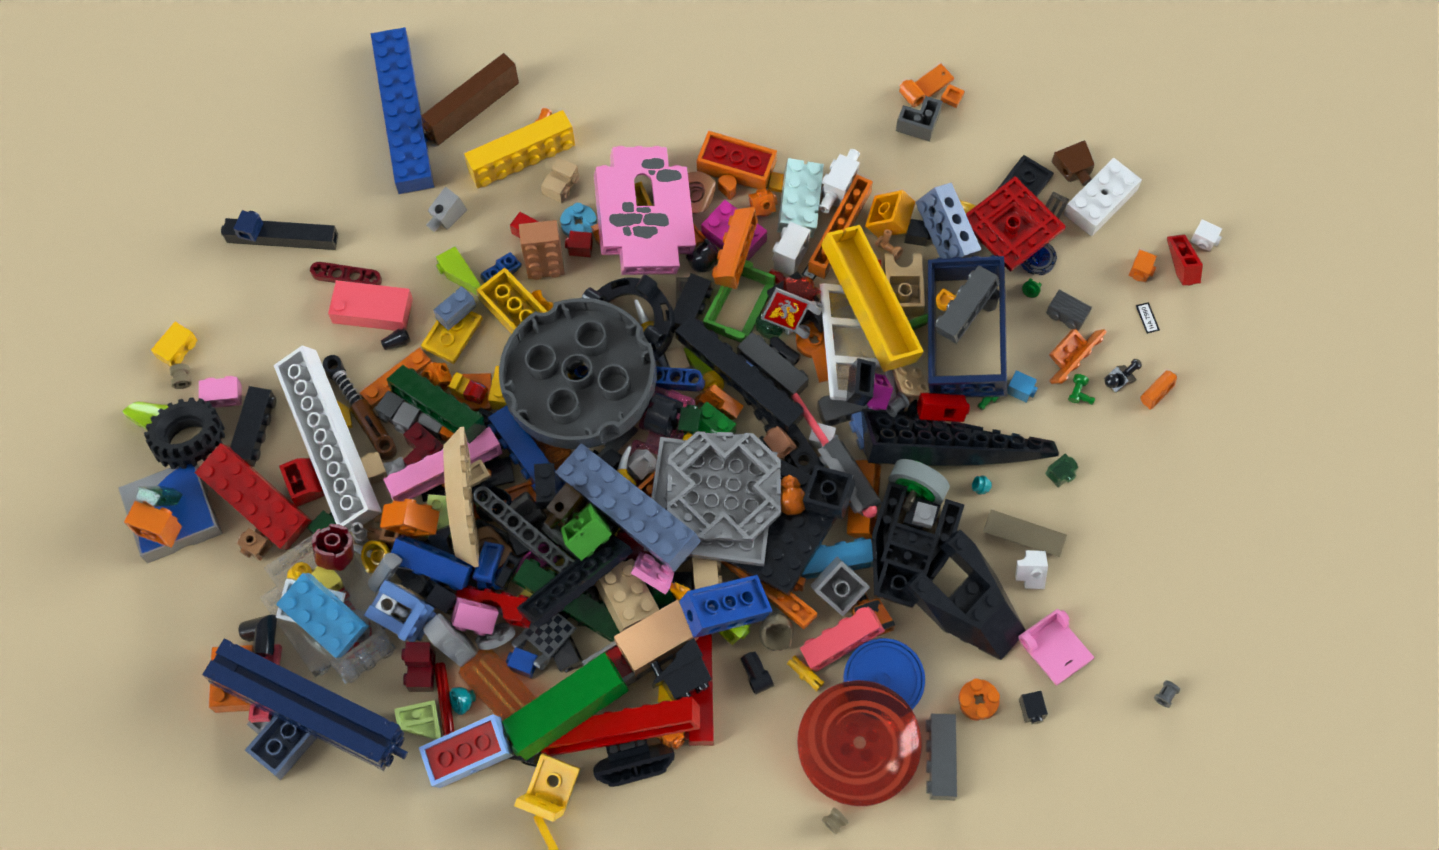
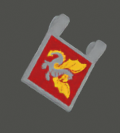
(788, 311)

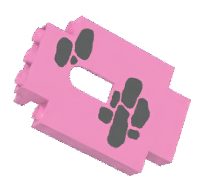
(644, 235)

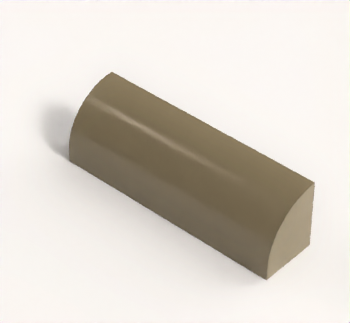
(1025, 533)

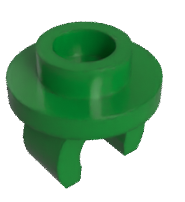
(1031, 288)

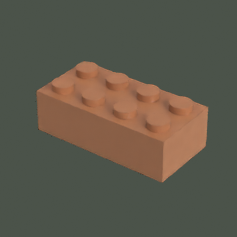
(542, 249)

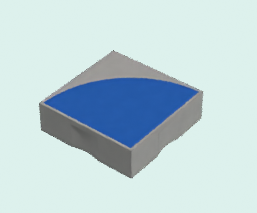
(192, 511)

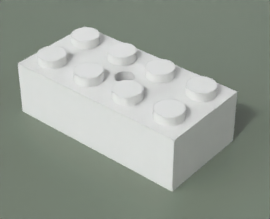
(1102, 197)

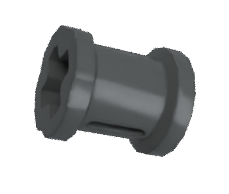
(897, 404)
(1167, 694)

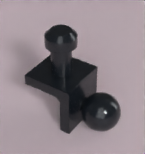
(1122, 375)

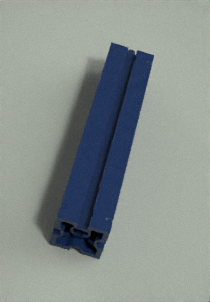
(305, 705)

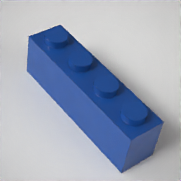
(432, 562)

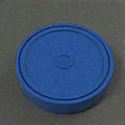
(890, 665)

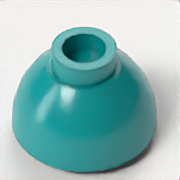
(461, 699)

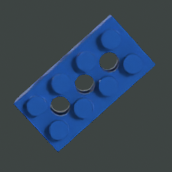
(725, 606)

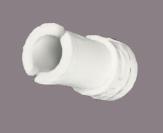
(359, 533)

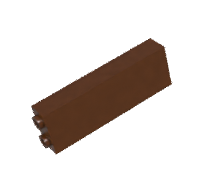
(470, 99)

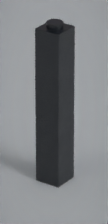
(287, 235)

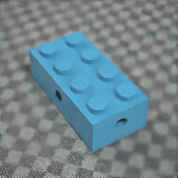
(322, 615)

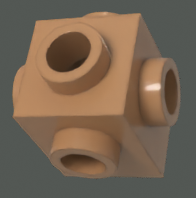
(253, 544)

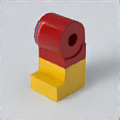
(468, 389)

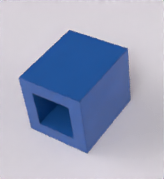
(522, 662)

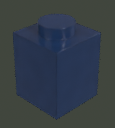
(248, 225)

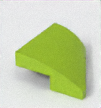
(142, 412)

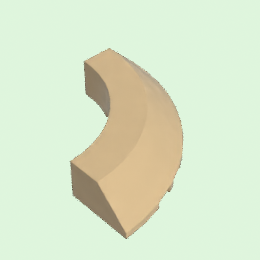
(460, 498)

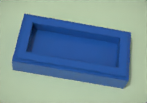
(488, 562)

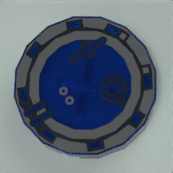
(1042, 261)

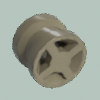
(835, 820)

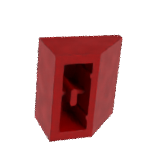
(301, 481)

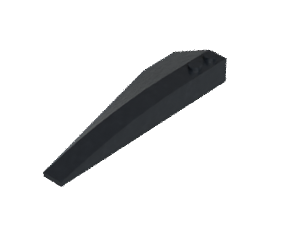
(943, 443)

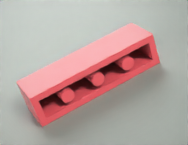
(841, 639)

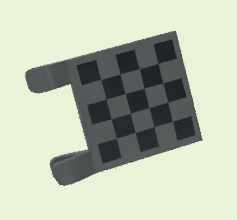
(546, 638)

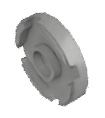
(501, 634)

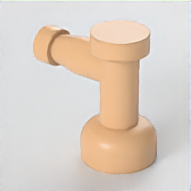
(883, 241)

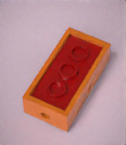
(743, 160)

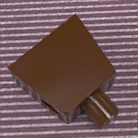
(1074, 162)

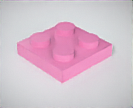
(652, 572)

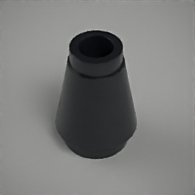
(396, 339)

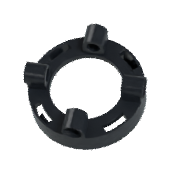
(662, 332)

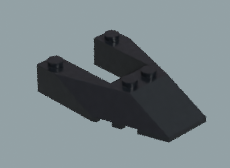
(906, 551)
(978, 607)

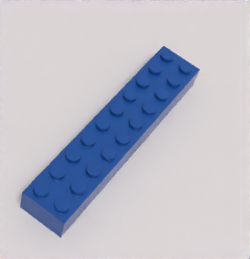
(402, 111)

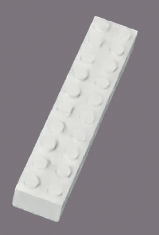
(327, 438)

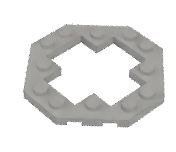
(724, 445)

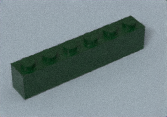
(435, 402)
(583, 609)

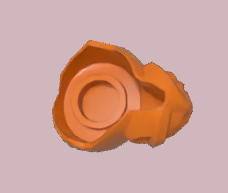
(791, 496)

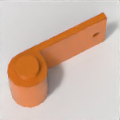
(926, 86)

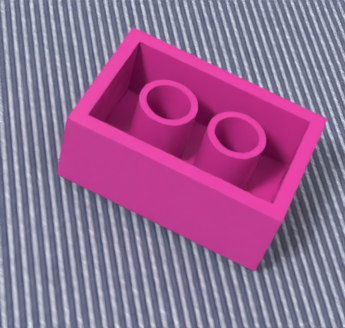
(717, 224)

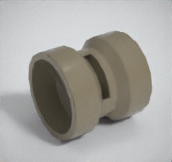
(180, 376)

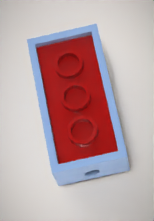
(466, 751)

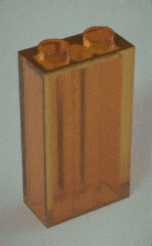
(495, 684)

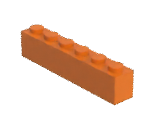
(843, 218)

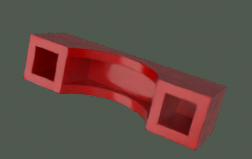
(505, 601)

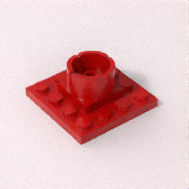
(1014, 223)

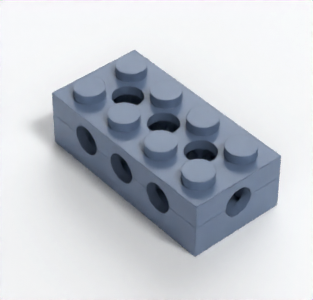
(947, 223)

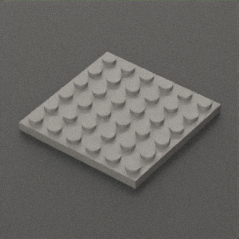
(718, 489)

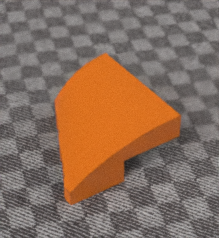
(721, 401)

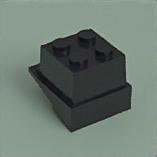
(684, 674)

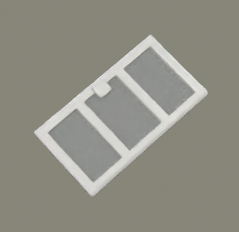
(844, 341)

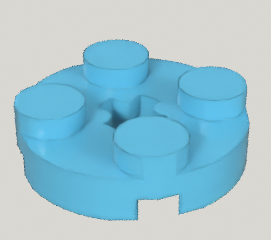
(576, 212)

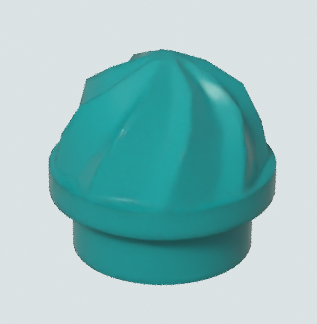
(981, 485)

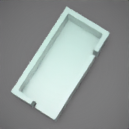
(800, 194)

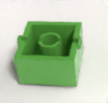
(586, 532)

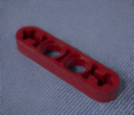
(347, 271)

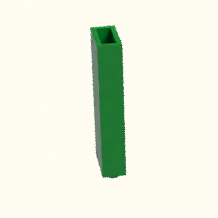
(564, 706)

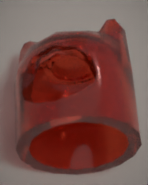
(801, 287)

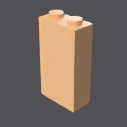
(654, 637)

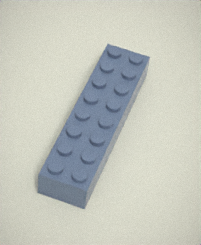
(628, 507)

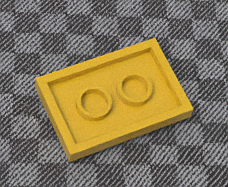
(451, 343)

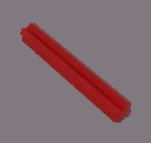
(444, 700)

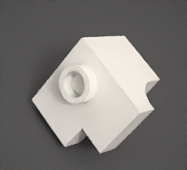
(641, 464)
(1032, 569)

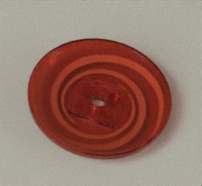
(853, 773)

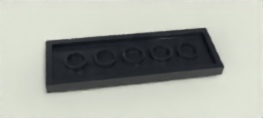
(573, 581)

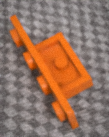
(1072, 351)

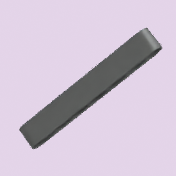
(523, 526)

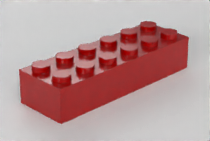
(253, 496)

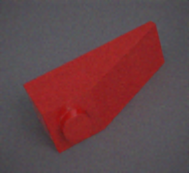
(1185, 260)

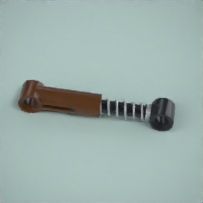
(360, 408)

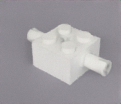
(839, 180)

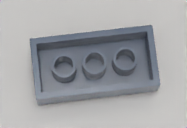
(279, 746)

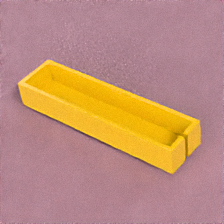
(872, 298)

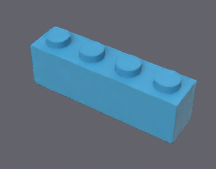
(854, 554)

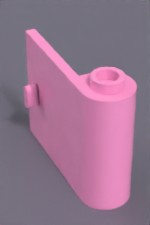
(1055, 645)

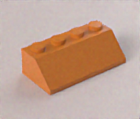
(735, 248)

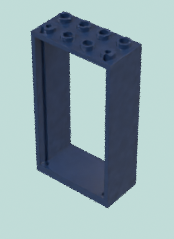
(969, 385)

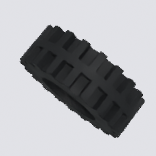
(177, 418)

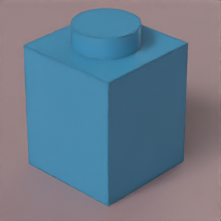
(1022, 386)

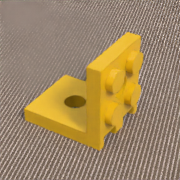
(543, 798)

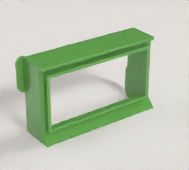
(717, 304)

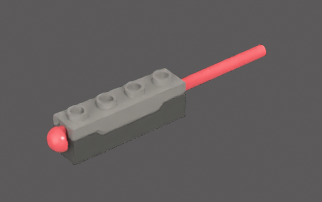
(837, 457)

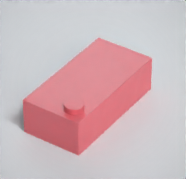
(370, 305)

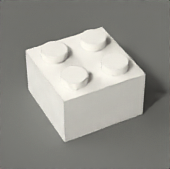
(791, 248)

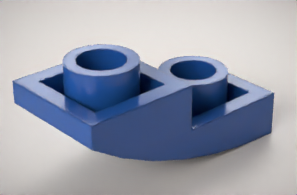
(508, 261)

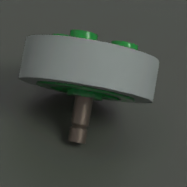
(920, 482)

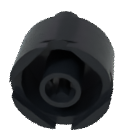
(663, 415)

